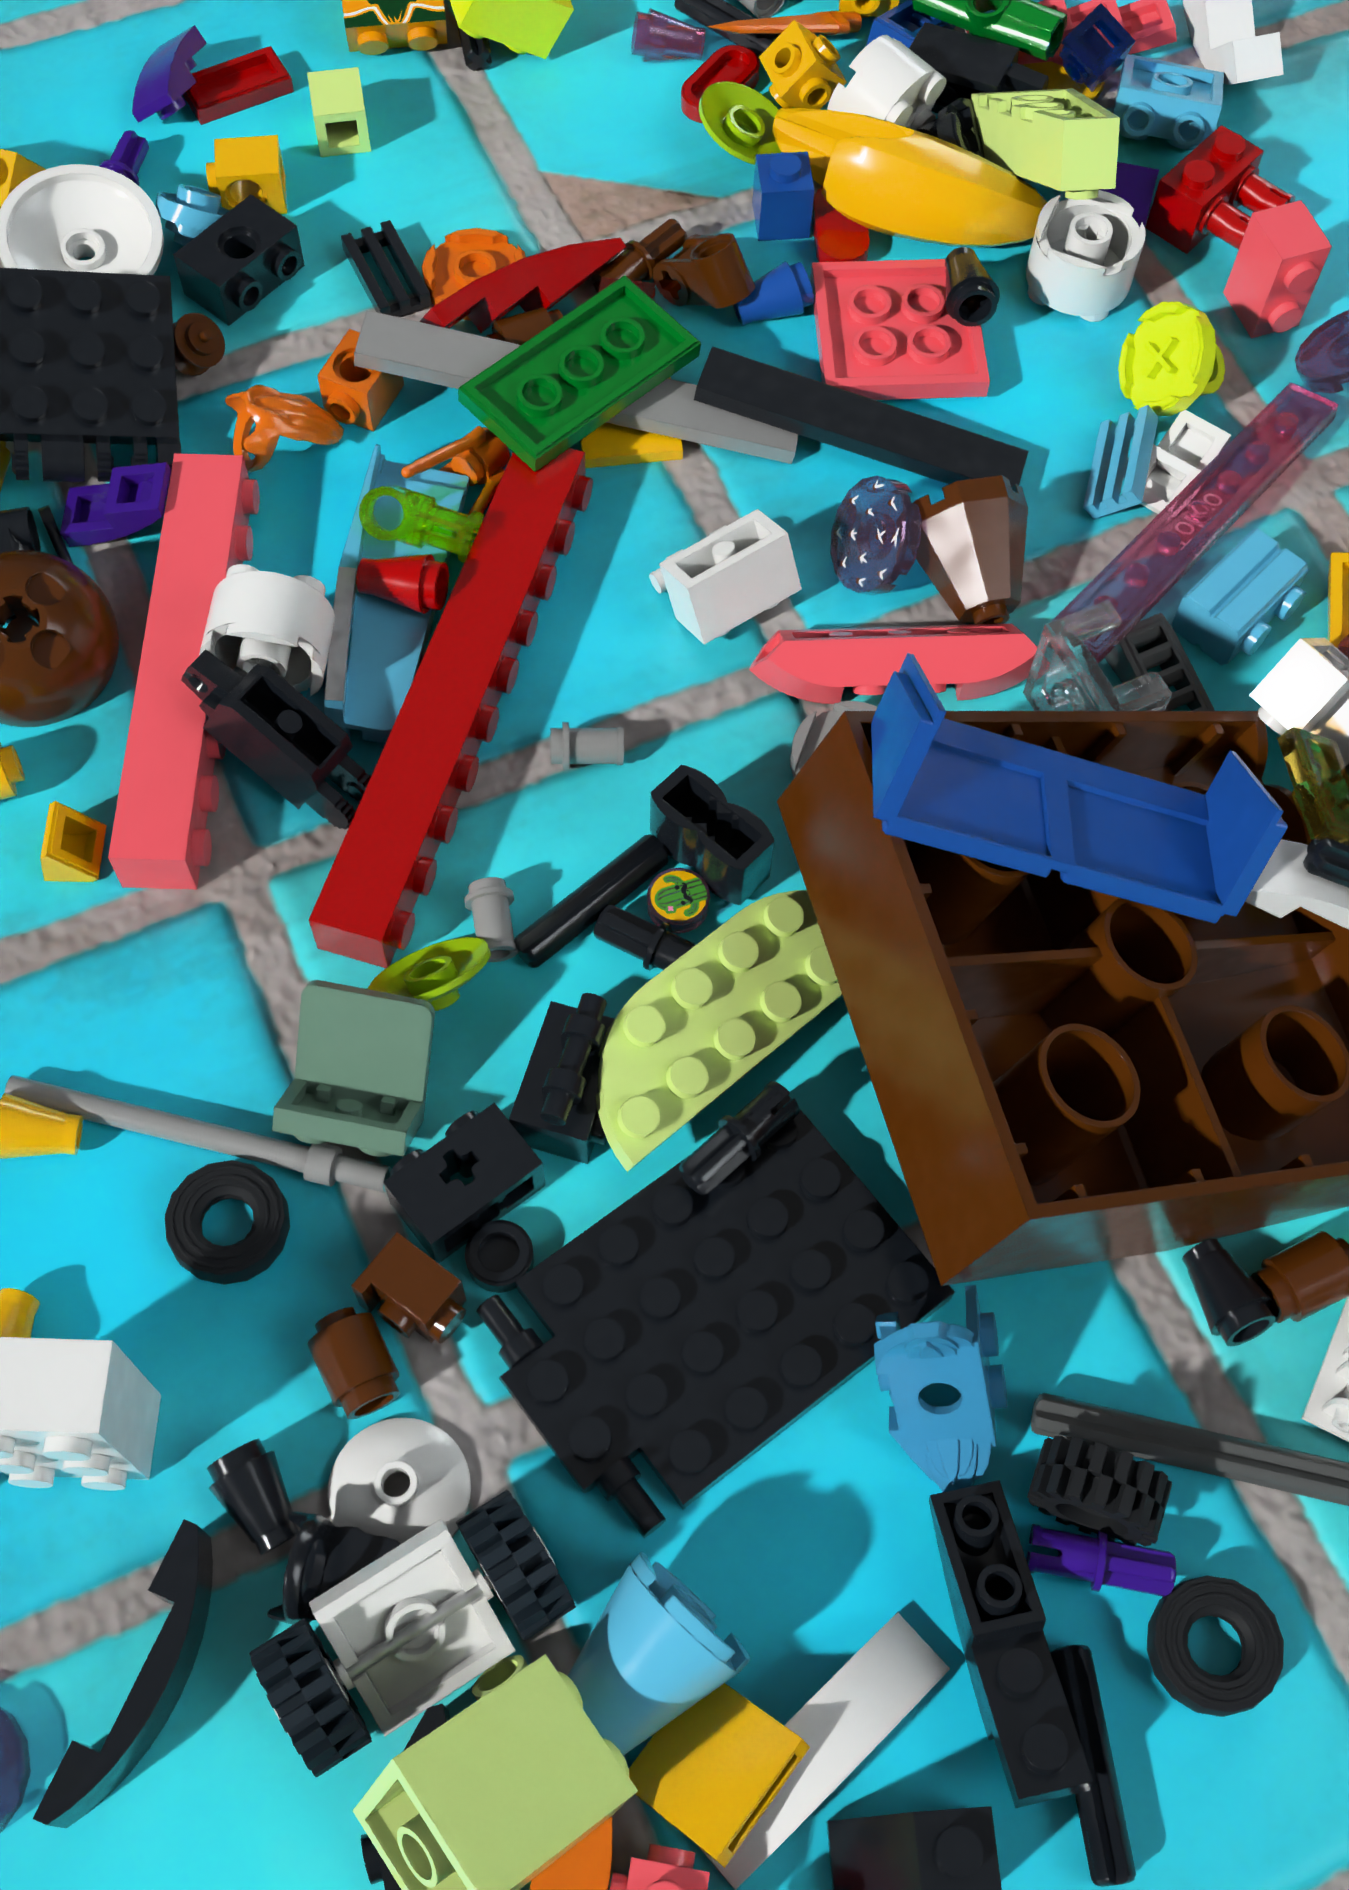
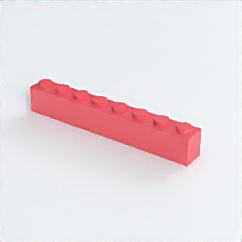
(168, 755)

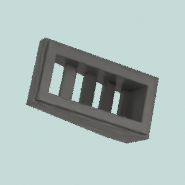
(1155, 644)

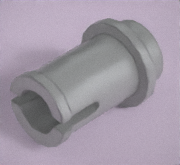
(586, 745)
(490, 904)

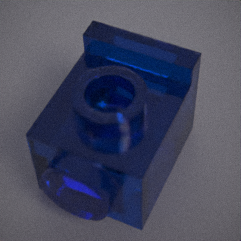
(1088, 55)

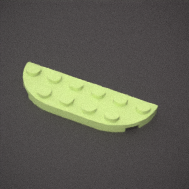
(711, 1021)

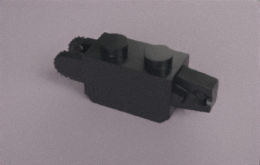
(279, 735)

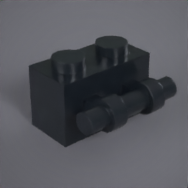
(560, 1085)

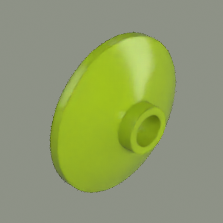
(739, 120)
(435, 971)

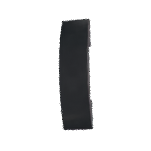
(90, 1774)

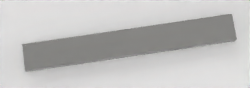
(455, 357)

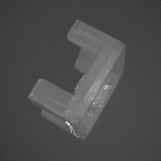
(1070, 679)

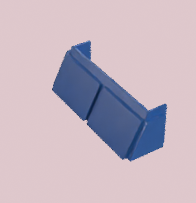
(1065, 813)

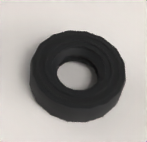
(235, 1261)
(1258, 1633)

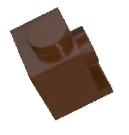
(412, 1290)

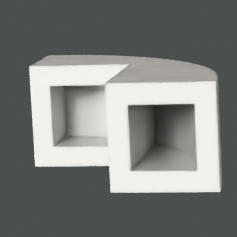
(1227, 40)

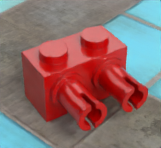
(1208, 188)

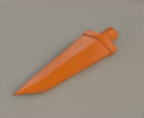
(818, 23)

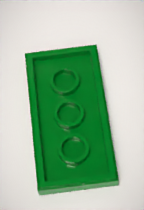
(579, 372)

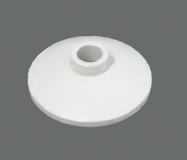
(404, 1445)

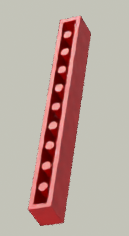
(449, 712)

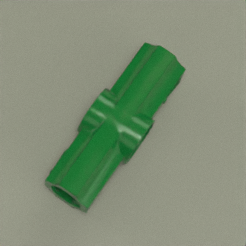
(1014, 22)

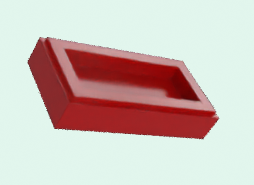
(238, 85)

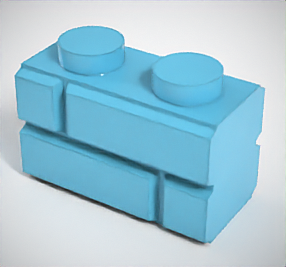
(1240, 597)

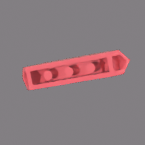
(823, 661)

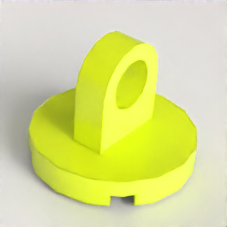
(1170, 359)

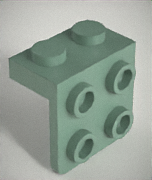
(358, 1069)

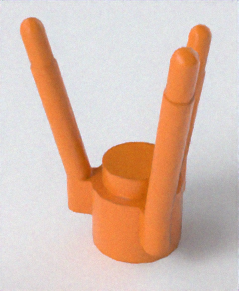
(476, 455)

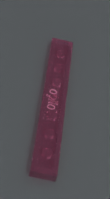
(1203, 511)

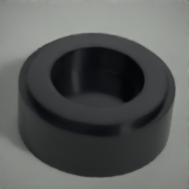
(498, 1255)

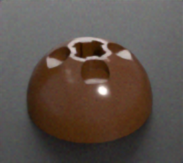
(67, 658)

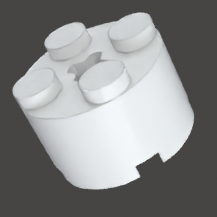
(890, 85)
(1084, 255)
(272, 624)

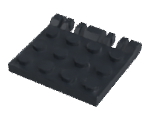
(88, 366)

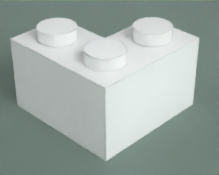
(1308, 692)

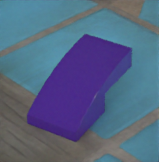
(116, 509)

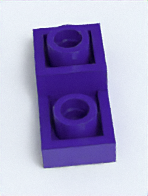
(167, 76)

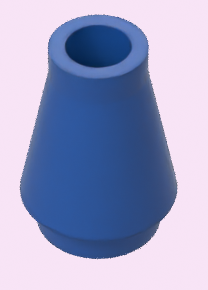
(776, 295)

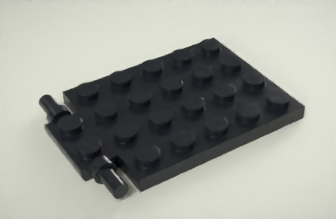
(708, 1319)

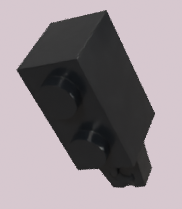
(973, 64)

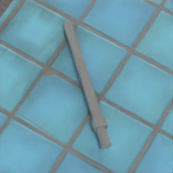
(318, 1163)

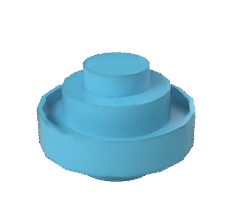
(189, 211)

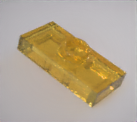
(1318, 783)

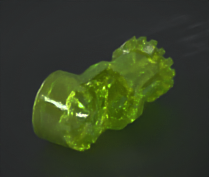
(422, 521)

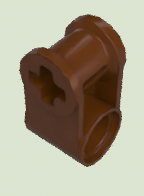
(705, 273)

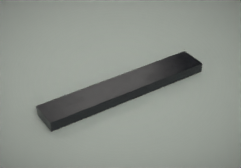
(853, 421)

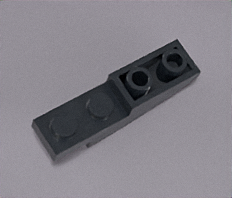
(1006, 1645)

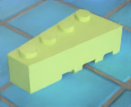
(1050, 138)

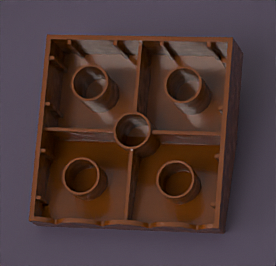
(1065, 1057)

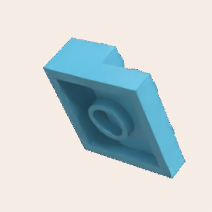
(1168, 101)

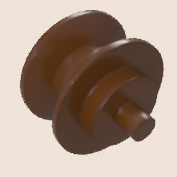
(197, 344)

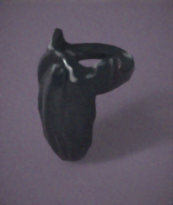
(322, 1559)

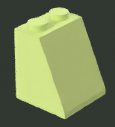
(496, 1789)

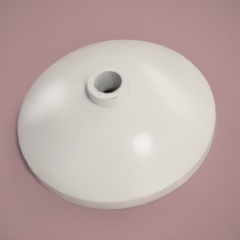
(80, 214)

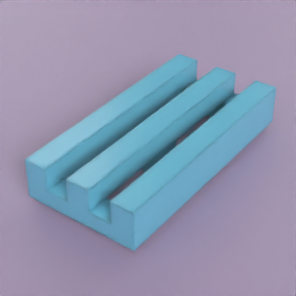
(1112, 464)

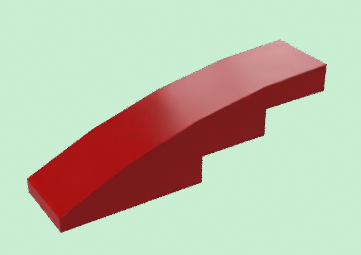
(529, 282)

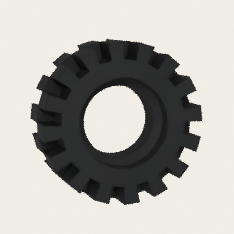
(1100, 1490)

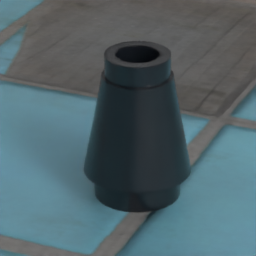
(969, 288)
(1227, 1294)
(254, 1495)

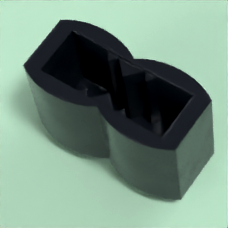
(716, 837)

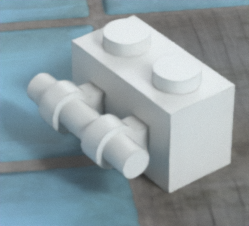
(729, 576)

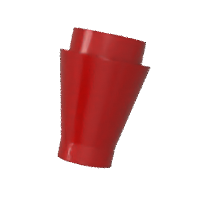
(408, 581)

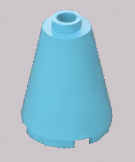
(651, 1656)

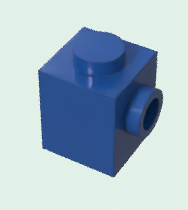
(783, 196)

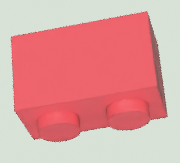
(1276, 268)

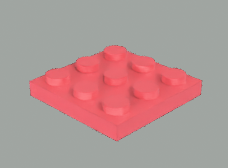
(890, 333)

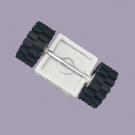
(409, 1631)

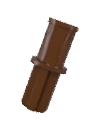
(641, 257)

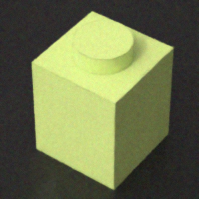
(339, 112)

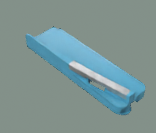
(385, 637)

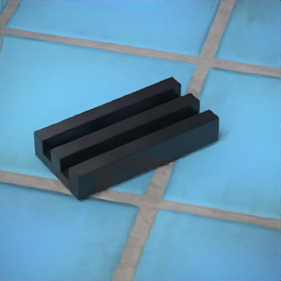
(373, 243)

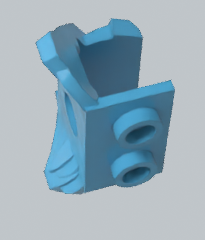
(951, 1440)

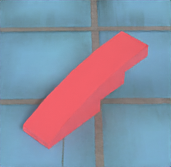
(1145, 20)

